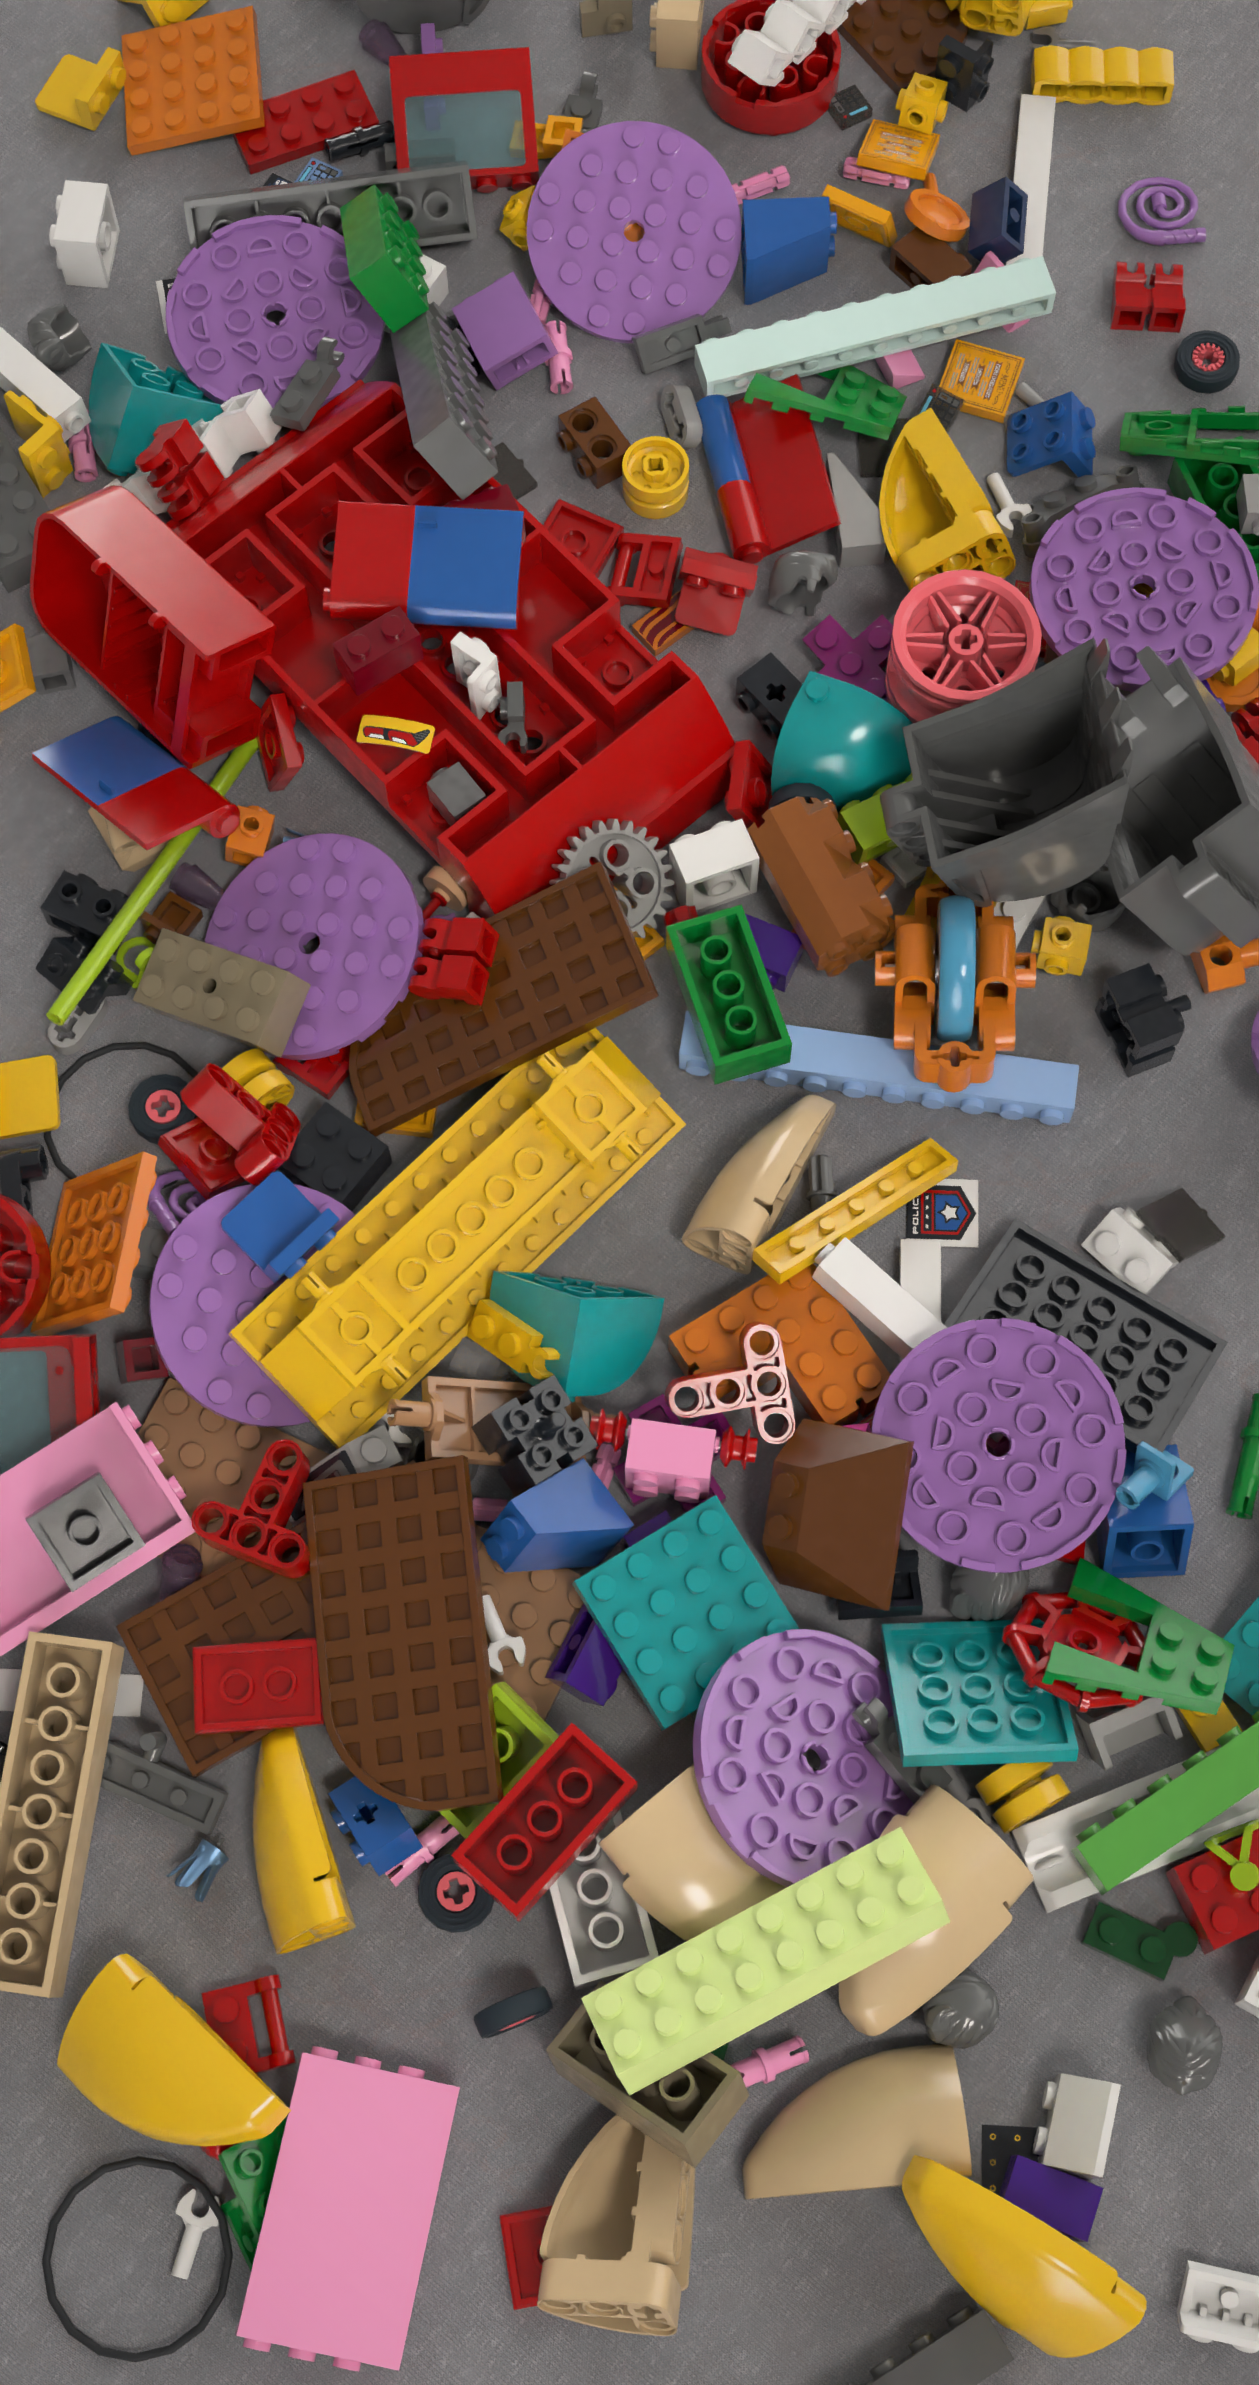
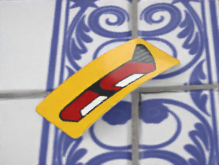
(396, 733)

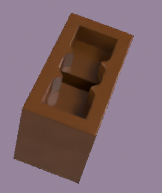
(600, 440)

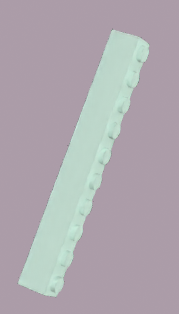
(876, 327)

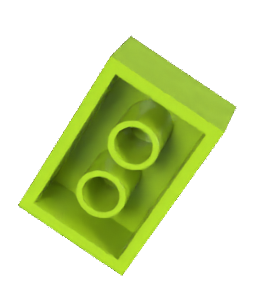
(521, 1742)

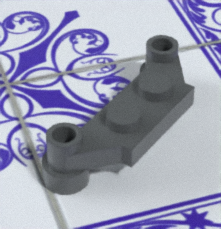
(1061, 502)

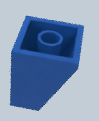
(784, 243)
(558, 1524)
(1149, 1538)

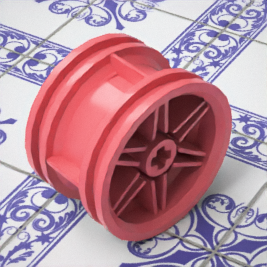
(961, 633)

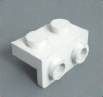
(478, 671)
(1129, 1250)
(1220, 2306)

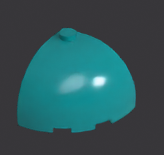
(132, 400)
(840, 741)
(594, 1327)

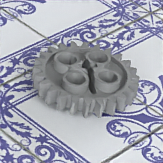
(634, 857)

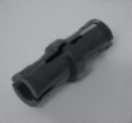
(359, 141)

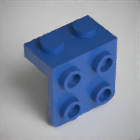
(1049, 434)
(278, 1227)

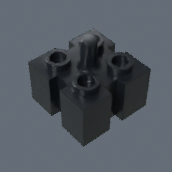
(1140, 1019)
(534, 1436)

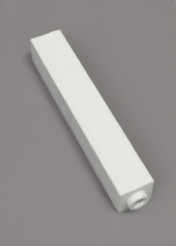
(50, 395)
(876, 1299)

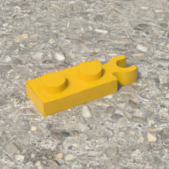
(510, 1339)

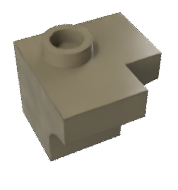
(605, 17)

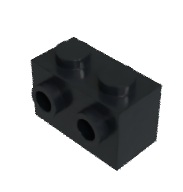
(81, 906)

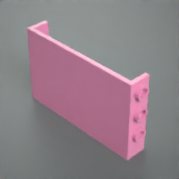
(108, 1443)
(348, 2212)

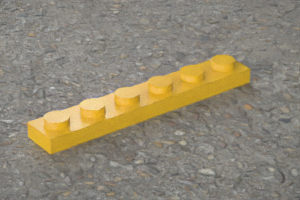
(855, 1210)

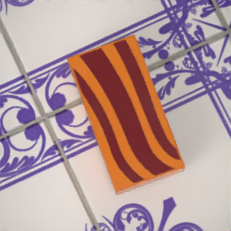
(659, 629)

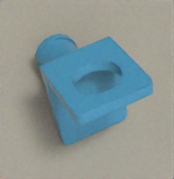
(1153, 1474)

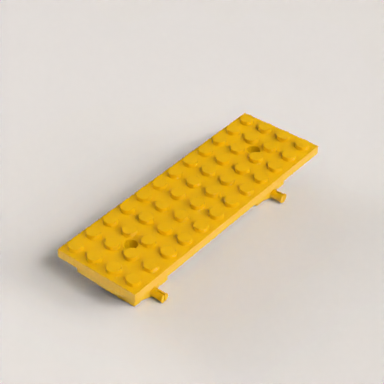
(479, 1200)

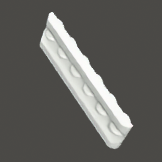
(1049, 1840)

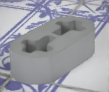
(681, 415)
(83, 1028)

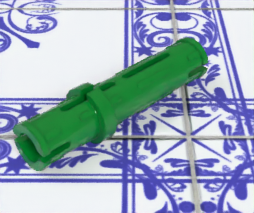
(1247, 1472)

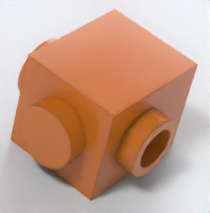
(251, 836)

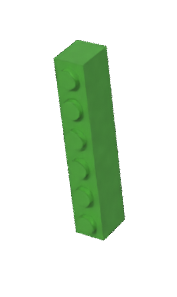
(1172, 1810)

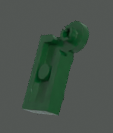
(1138, 1942)

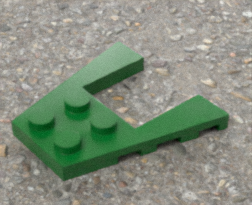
(854, 398)
(1176, 435)
(1177, 1659)

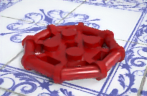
(1084, 1625)

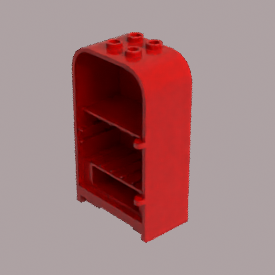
(150, 622)

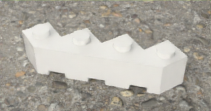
(786, 37)
(238, 430)

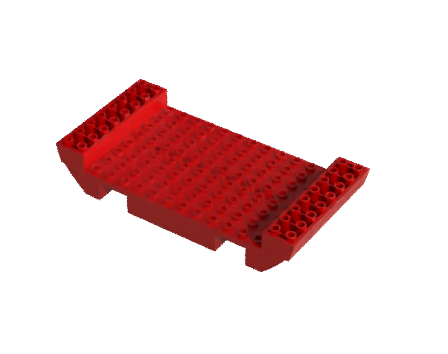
(612, 720)

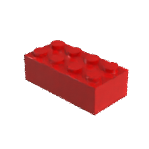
(545, 1822)
(1210, 1899)

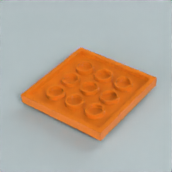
(192, 81)
(96, 1244)

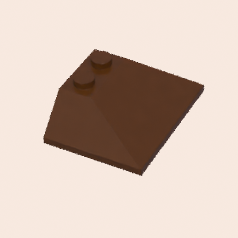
(838, 1512)

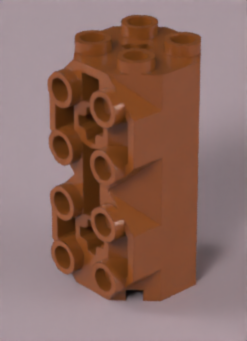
(820, 885)

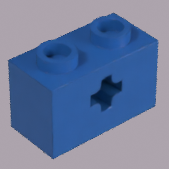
(377, 1825)

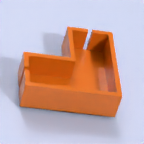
(822, 1346)

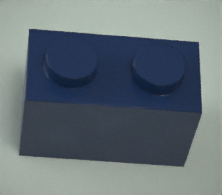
(998, 221)

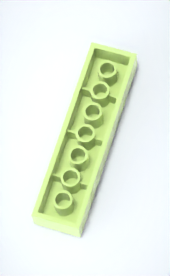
(765, 1960)

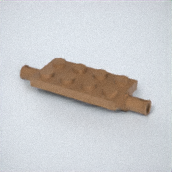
(457, 1404)

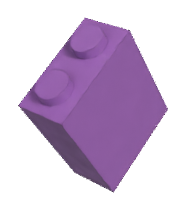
(504, 330)

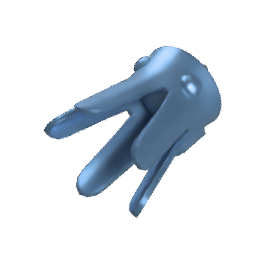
(204, 1857)

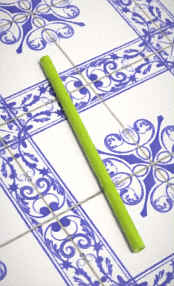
(142, 895)

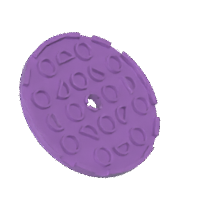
(624, 178)
(257, 268)
(1135, 536)
(365, 927)
(201, 1294)
(1060, 1433)
(750, 1747)

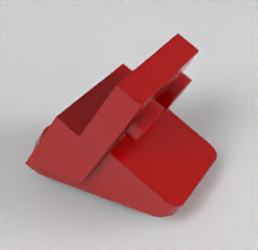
(713, 591)

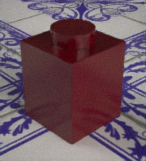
(139, 1361)

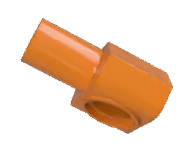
(1217, 977)

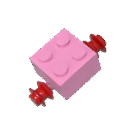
(671, 1456)

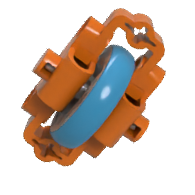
(963, 975)

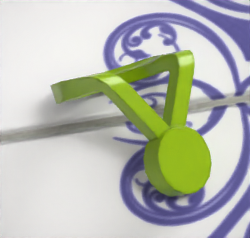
(141, 961)
(1244, 1873)

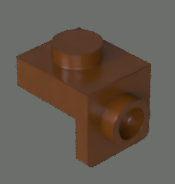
(172, 914)

